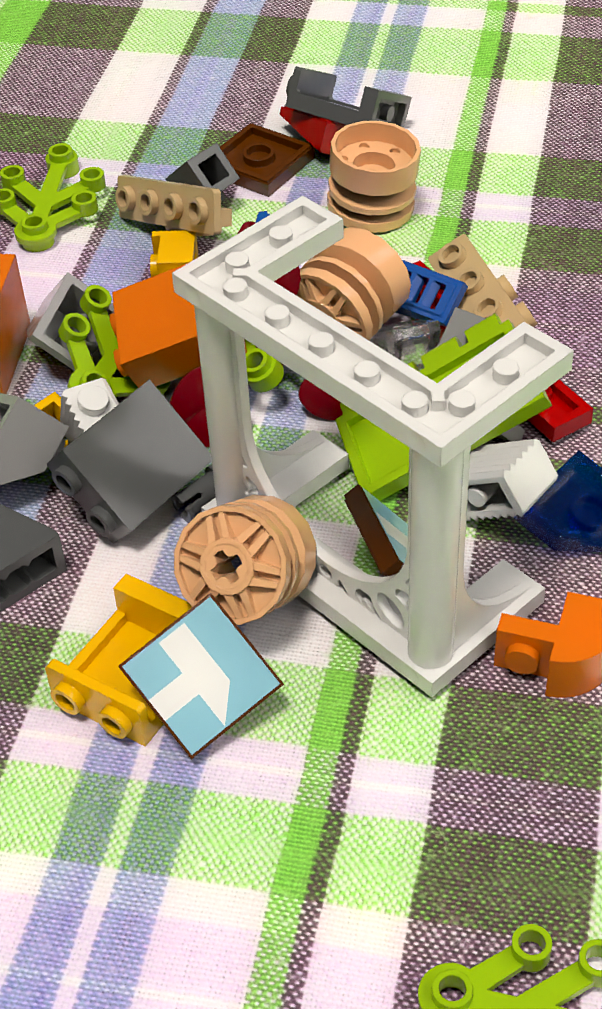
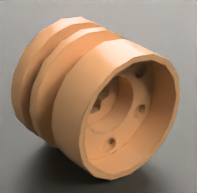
(373, 175)
(356, 281)
(273, 549)

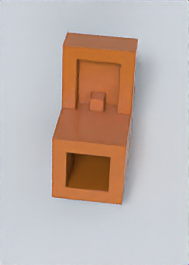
(562, 653)

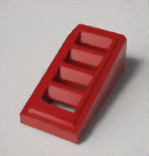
(314, 129)

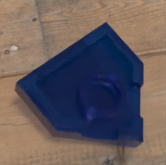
(571, 509)

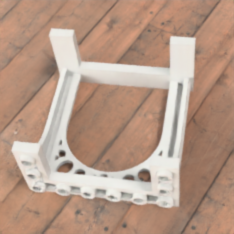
(423, 615)

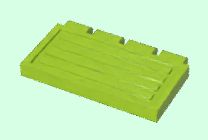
(382, 460)

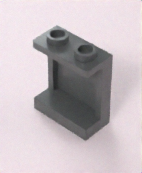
(313, 91)
(129, 462)

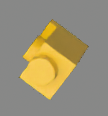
(172, 250)

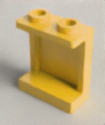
(93, 679)

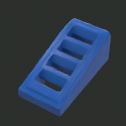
(450, 298)

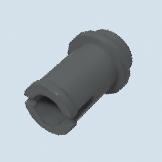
(200, 490)

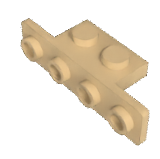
(172, 205)
(484, 292)

